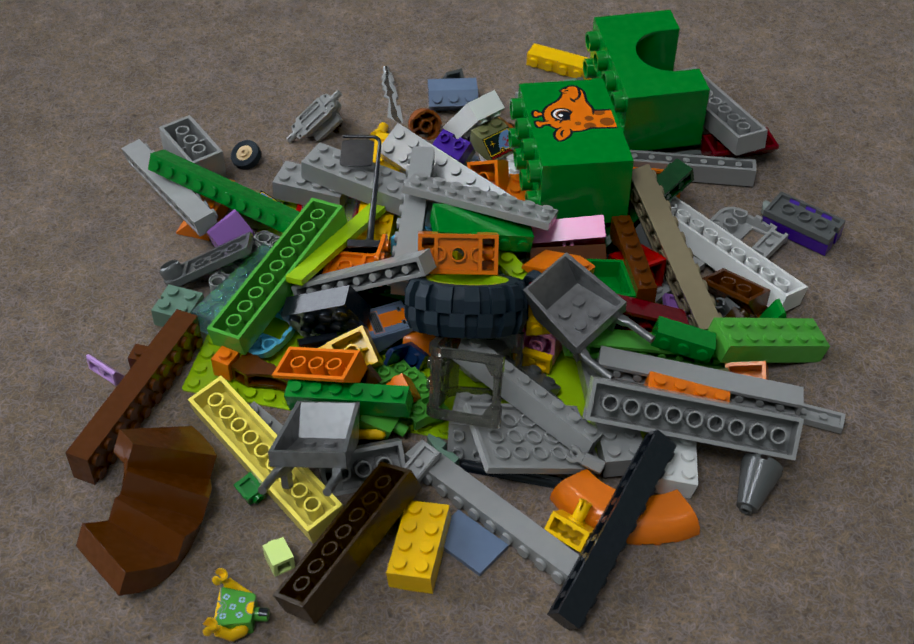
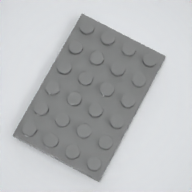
(520, 445)

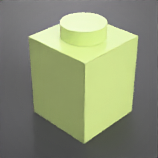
(278, 556)

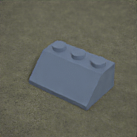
(451, 93)

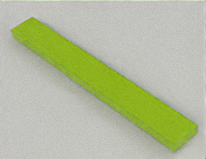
(332, 247)

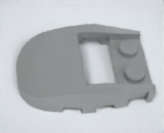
(739, 224)

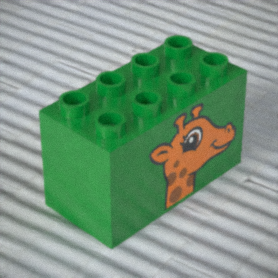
(571, 148)

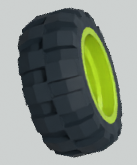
(466, 305)

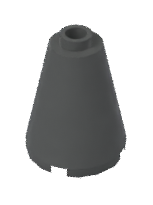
(756, 481)

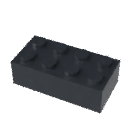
(326, 311)

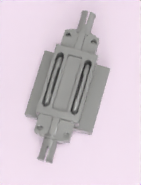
(318, 118)

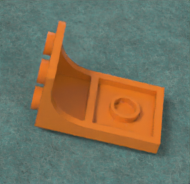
(350, 259)

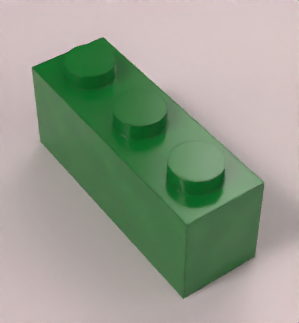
(684, 339)

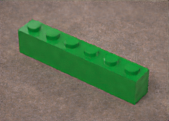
(373, 398)

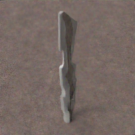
(394, 111)

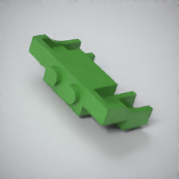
(418, 412)

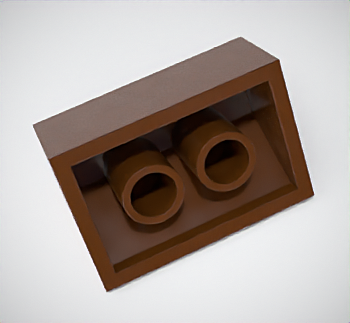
(738, 289)

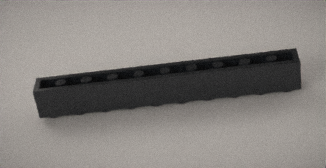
(612, 531)

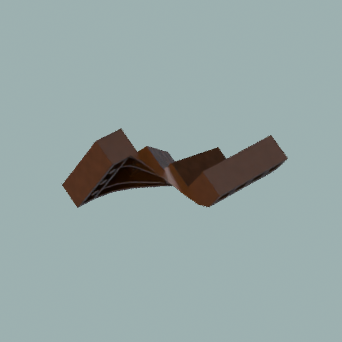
(157, 508)

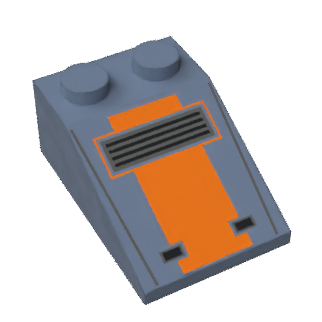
(387, 324)

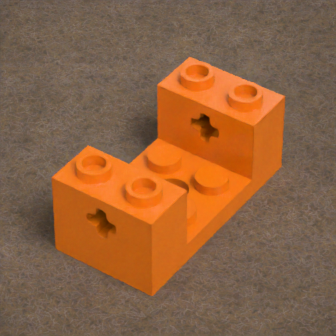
(479, 252)

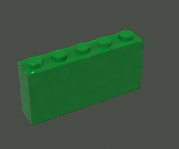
(457, 220)

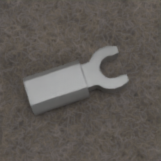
(586, 460)

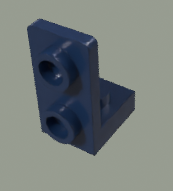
(409, 352)

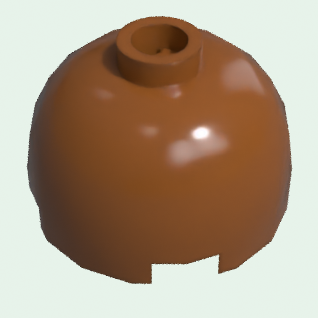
(425, 121)

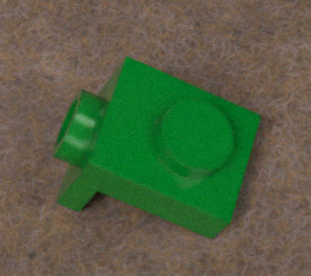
(248, 489)

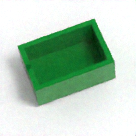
(614, 275)

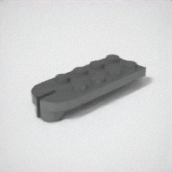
(208, 262)

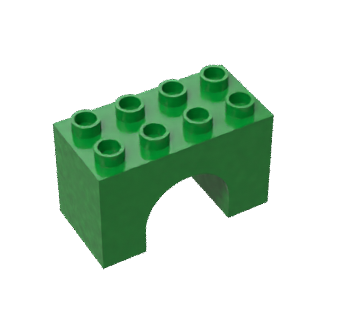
(637, 65)

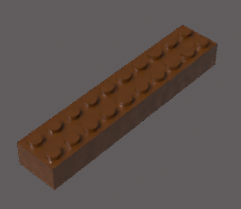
(135, 396)

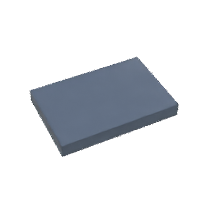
(472, 543)

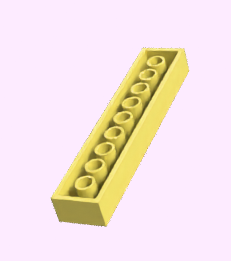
(249, 441)

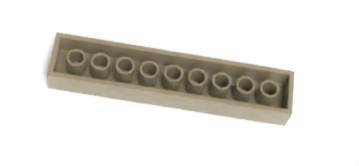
(667, 240)

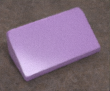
(104, 370)

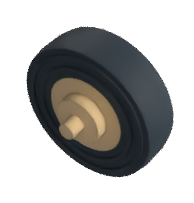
(246, 154)

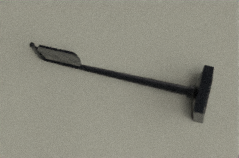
(360, 154)

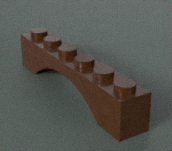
(626, 239)
(255, 372)

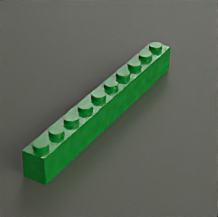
(222, 190)

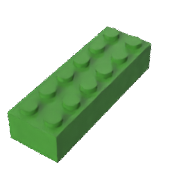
(768, 340)

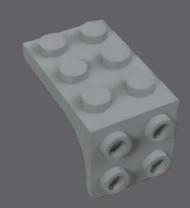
(459, 434)

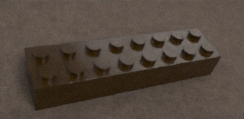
(347, 542)

